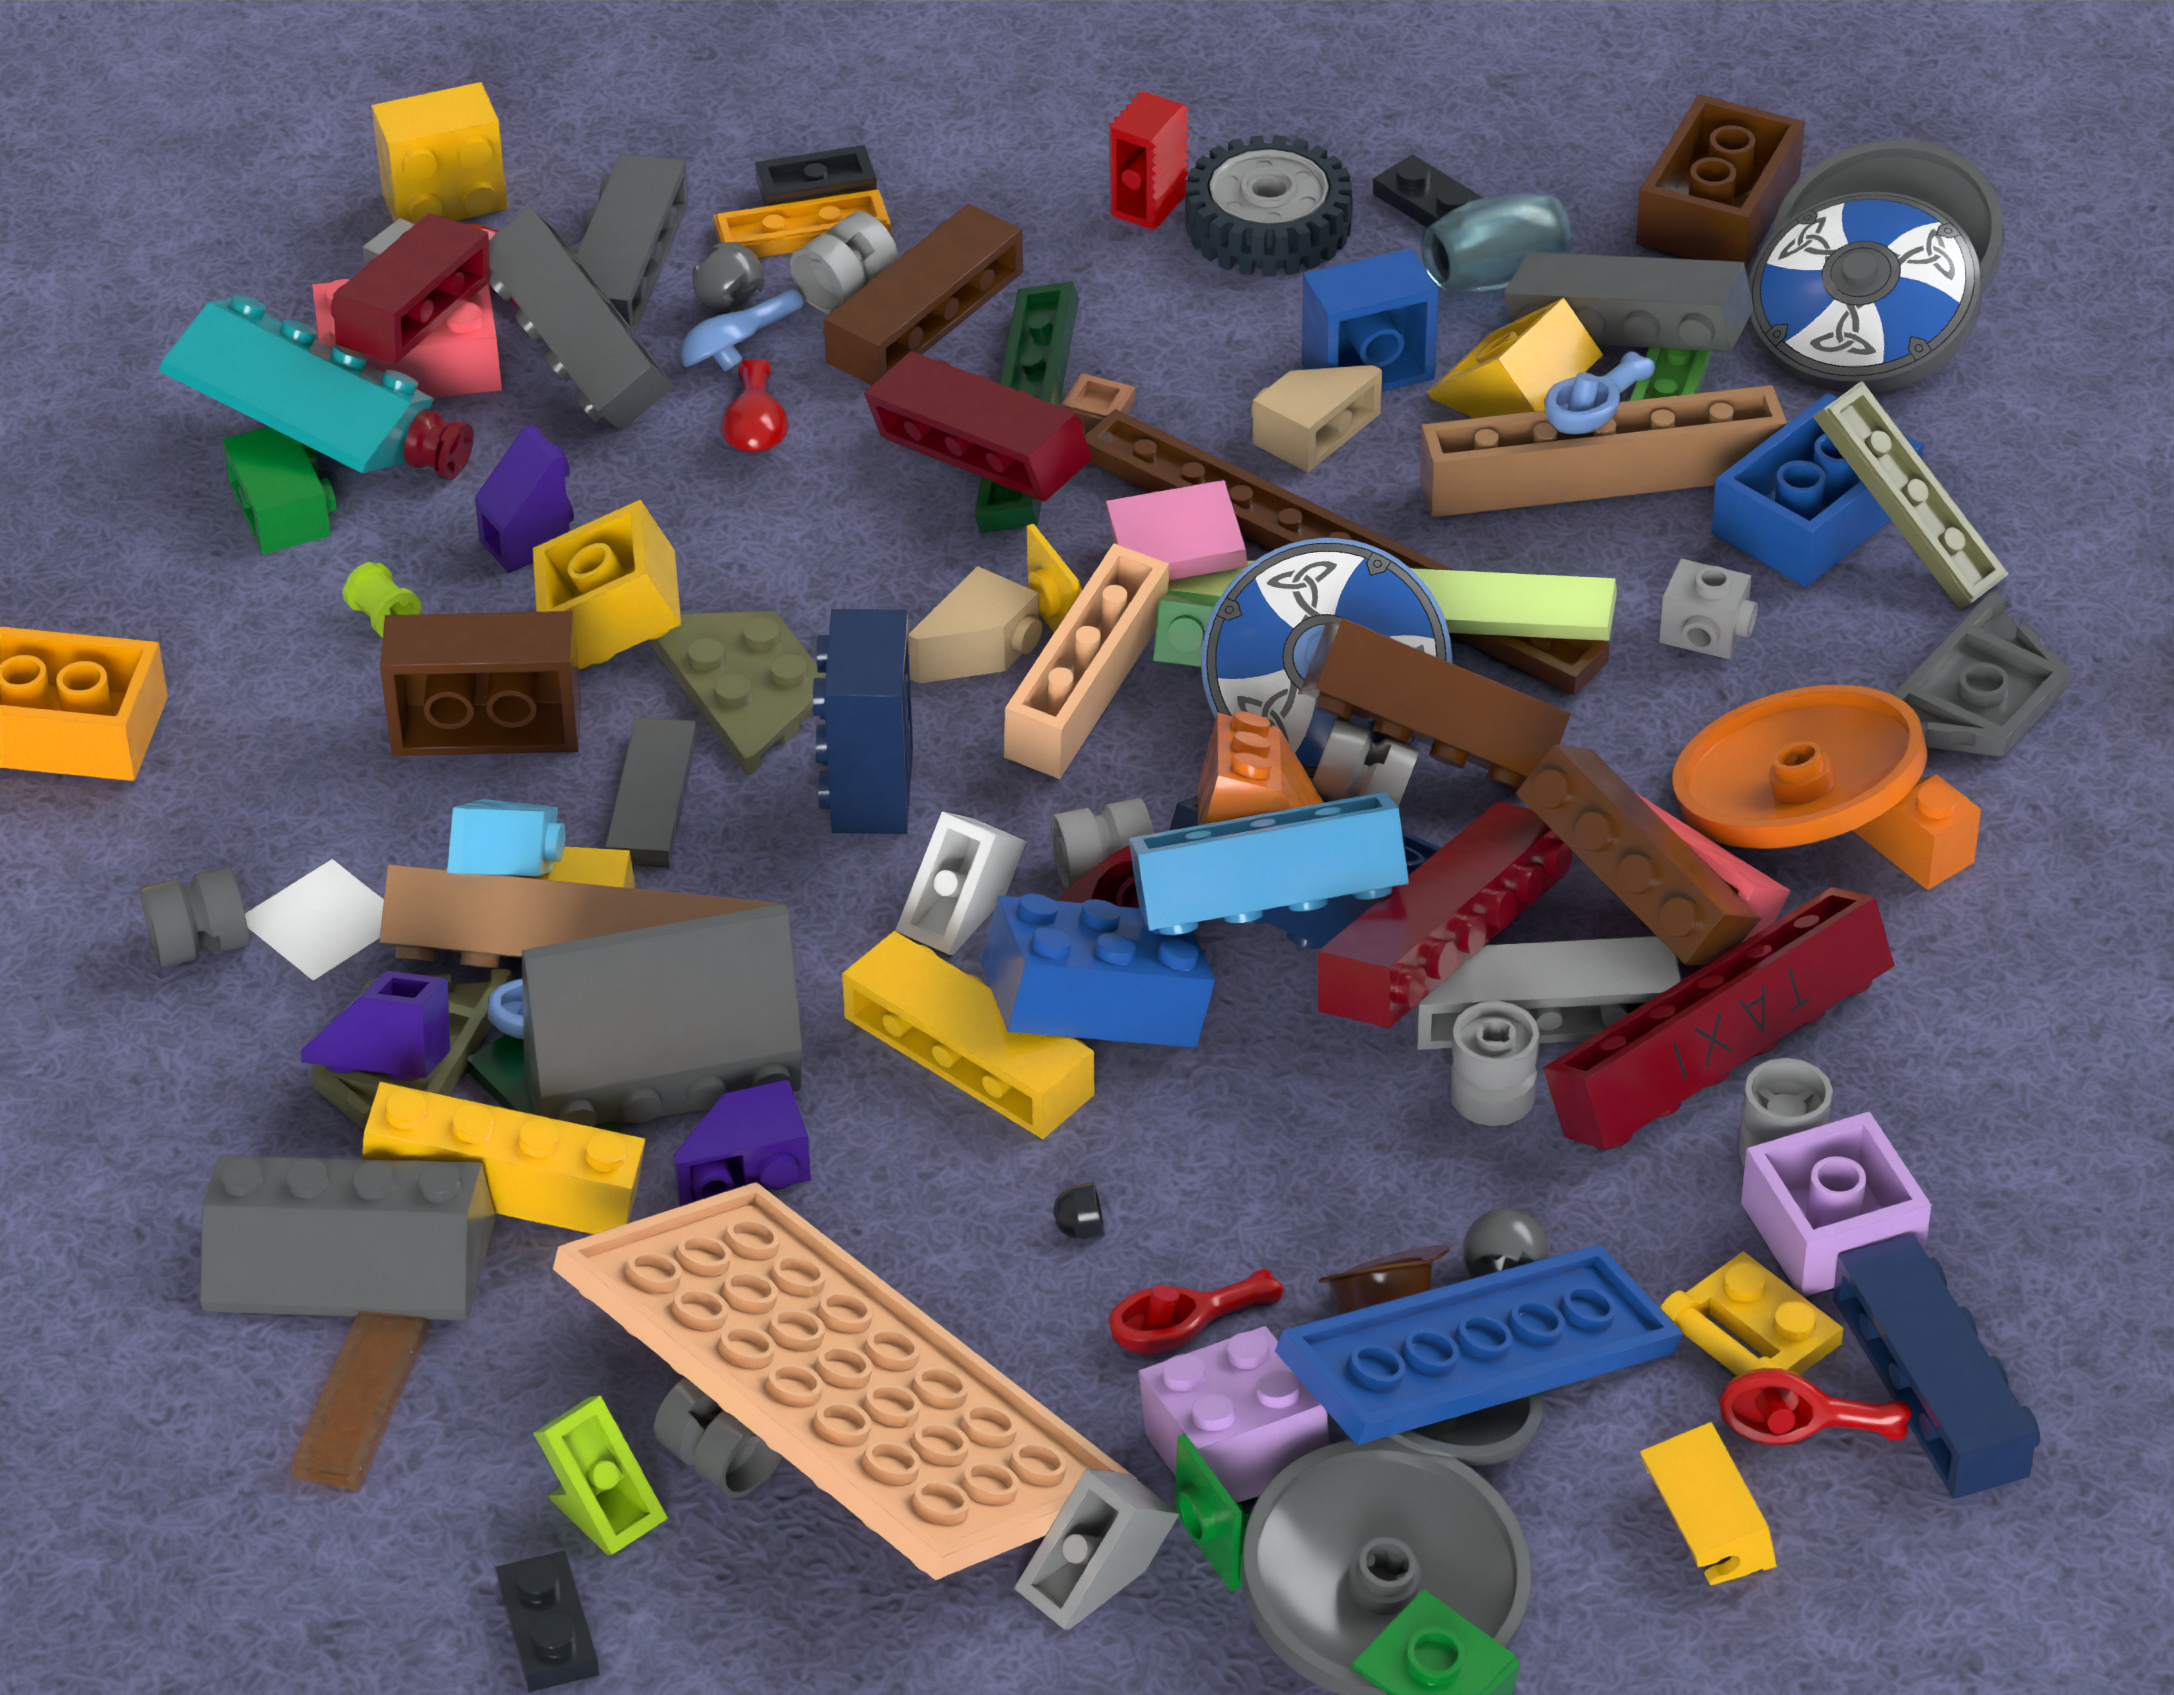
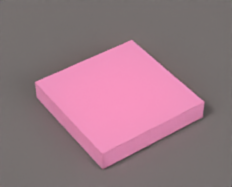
(1183, 527)

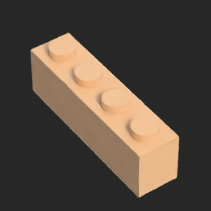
(1085, 661)

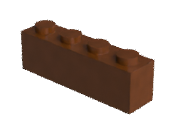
(924, 294)
(1432, 703)
(1637, 855)

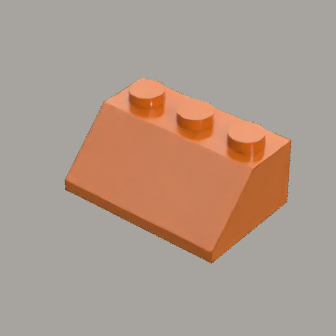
(1250, 771)

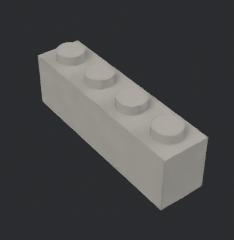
(1563, 985)

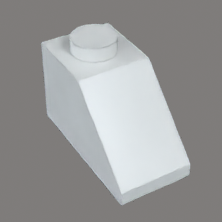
(959, 881)

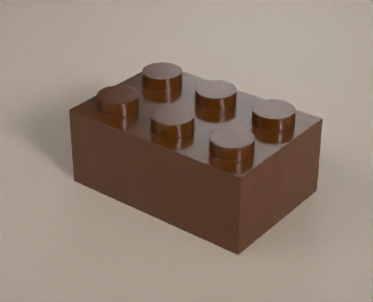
(1719, 181)
(481, 683)

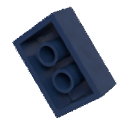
(866, 721)

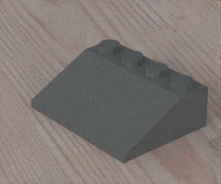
(661, 1018)

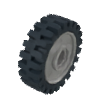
(1268, 205)

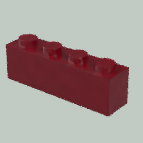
(979, 425)

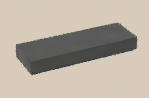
(652, 790)

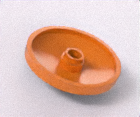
(1799, 766)

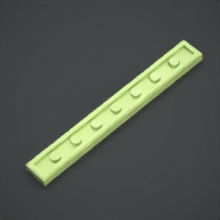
(1494, 601)

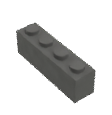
(634, 229)
(1638, 298)
(575, 320)

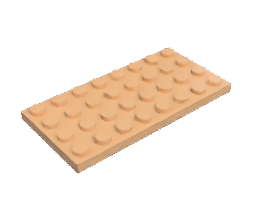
(838, 1375)

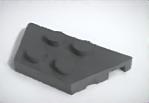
(1984, 683)

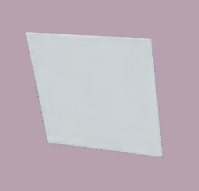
(319, 919)

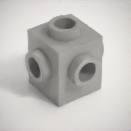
(1707, 609)

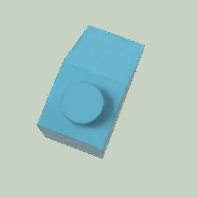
(504, 838)

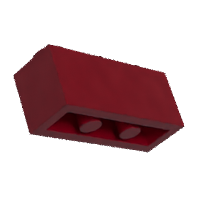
(411, 288)

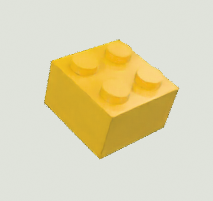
(440, 155)
(614, 579)

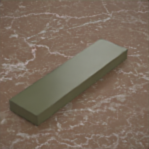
(1911, 495)

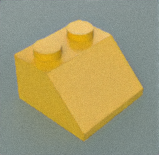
(1518, 364)

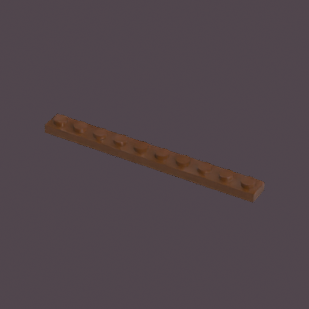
(1280, 518)

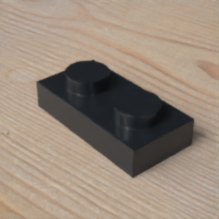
(815, 175)
(1421, 190)
(547, 1621)

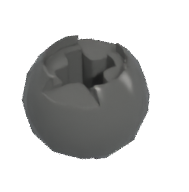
(728, 277)
(1503, 1241)

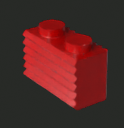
(1148, 160)

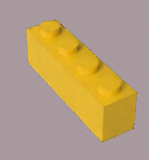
(958, 1033)
(531, 1162)

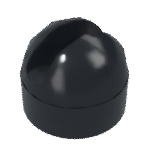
(1079, 1212)

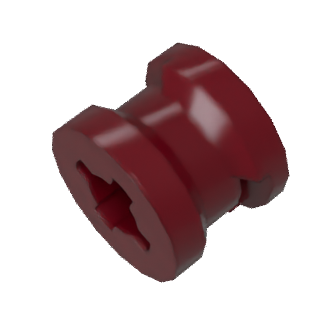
(438, 444)

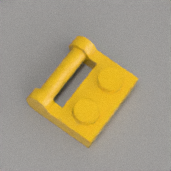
(1759, 1311)

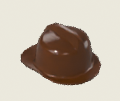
(1384, 1278)

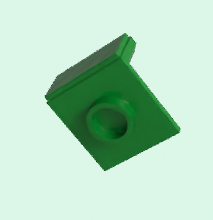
(1209, 1513)
(1436, 1653)

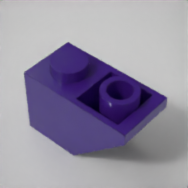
(524, 500)
(388, 1028)
(744, 1141)

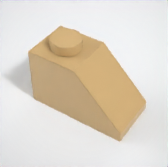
(1315, 412)
(975, 629)

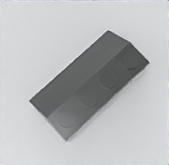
(344, 1236)

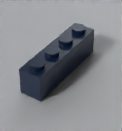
(1937, 1365)

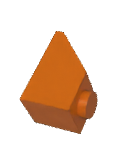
(1927, 832)

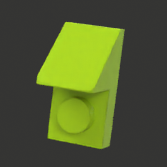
(599, 1477)

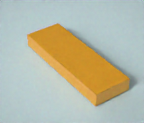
(792, 225)

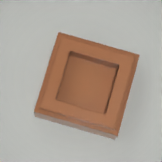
(1097, 397)

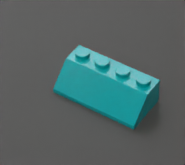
(297, 383)

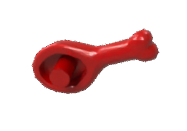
(754, 418)
(1171, 1316)
(1785, 1408)

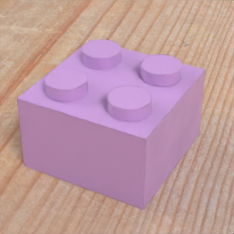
(1830, 1196)
(1235, 1408)

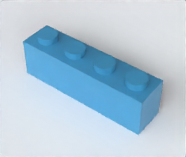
(1269, 863)

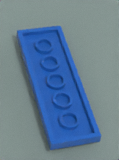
(1477, 1343)

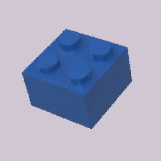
(1373, 315)

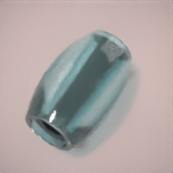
(1487, 239)

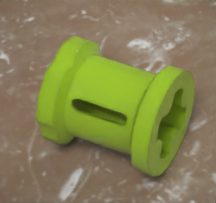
(373, 591)

